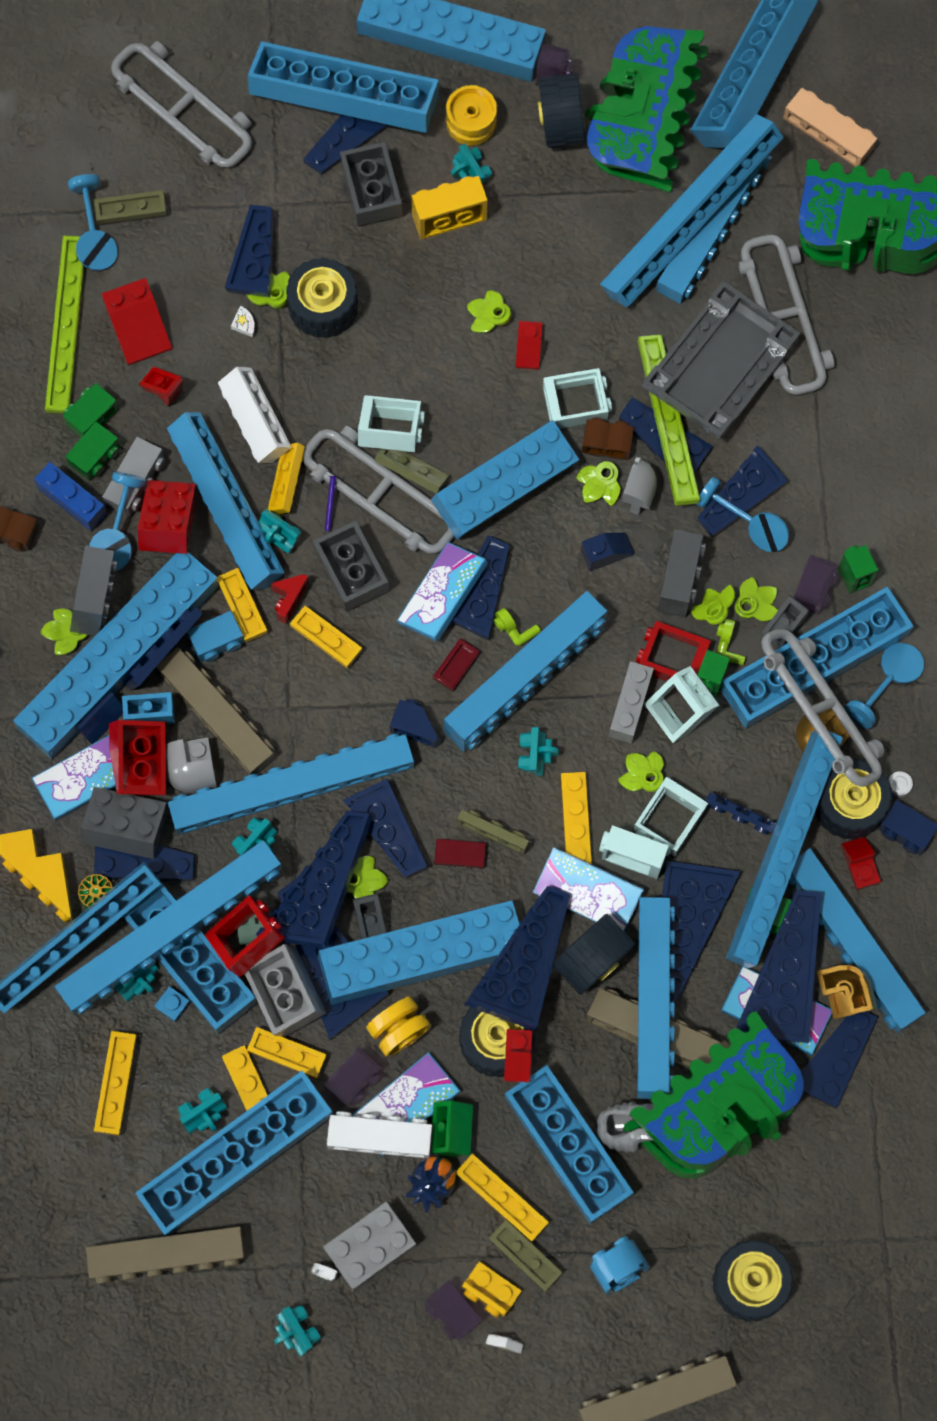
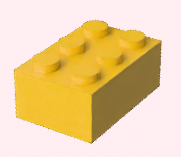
(449, 207)

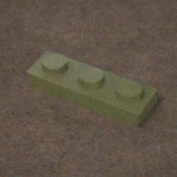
(130, 207)
(413, 469)
(493, 831)
(525, 1256)

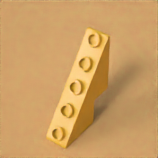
(43, 873)

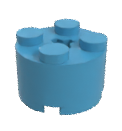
(619, 1265)

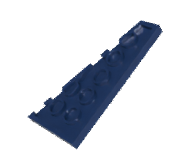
(320, 889)
(698, 900)
(521, 971)
(787, 976)
(338, 1015)

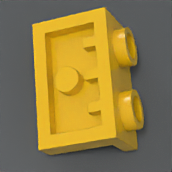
(491, 1290)

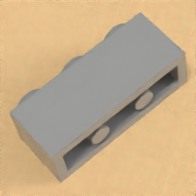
(141, 460)
(630, 702)

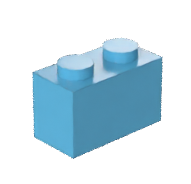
(215, 637)
(149, 707)

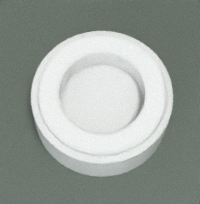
(900, 783)

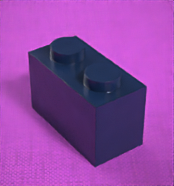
(907, 828)

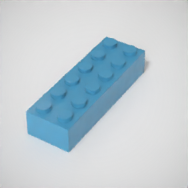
(504, 479)
(197, 968)
(568, 1145)

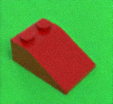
(136, 321)
(138, 757)

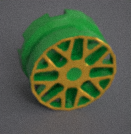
(93, 888)

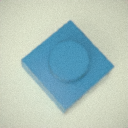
(172, 1004)

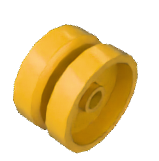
(471, 115)
(398, 1026)

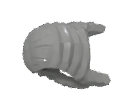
(611, 1132)

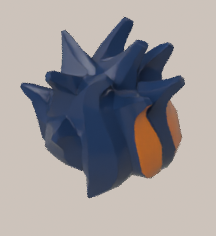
(432, 1182)

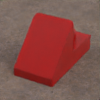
(528, 345)
(163, 384)
(292, 591)
(860, 862)
(518, 1056)

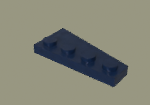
(343, 135)
(253, 257)
(645, 429)
(747, 488)
(480, 604)
(156, 654)
(740, 813)
(389, 826)
(166, 865)
(834, 1063)

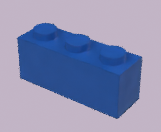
(70, 496)

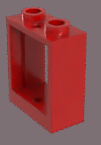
(662, 672)
(258, 948)

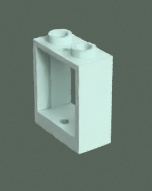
(575, 379)
(391, 409)
(701, 703)
(681, 796)
(633, 851)

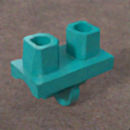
(466, 164)
(278, 531)
(540, 751)
(260, 831)
(138, 983)
(204, 1114)
(292, 1333)

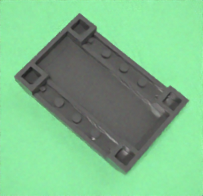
(721, 360)

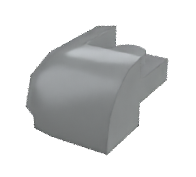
(640, 486)
(190, 765)

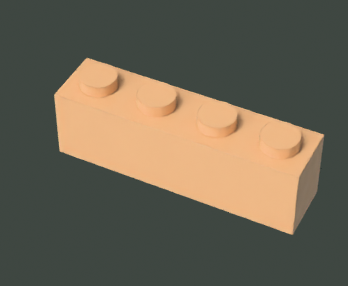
(830, 127)

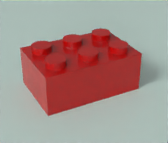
(166, 517)

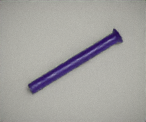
(330, 503)

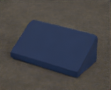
(98, 720)

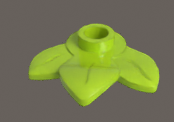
(278, 287)
(485, 312)
(599, 486)
(758, 598)
(714, 605)
(59, 631)
(640, 770)
(366, 878)

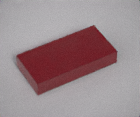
(456, 665)
(459, 853)

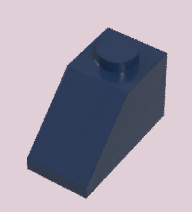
(605, 549)
(413, 721)

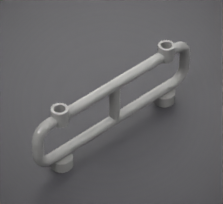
(156, 54)
(789, 256)
(347, 440)
(804, 650)

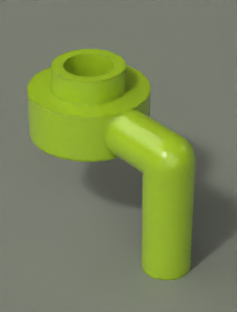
(506, 623)
(724, 632)

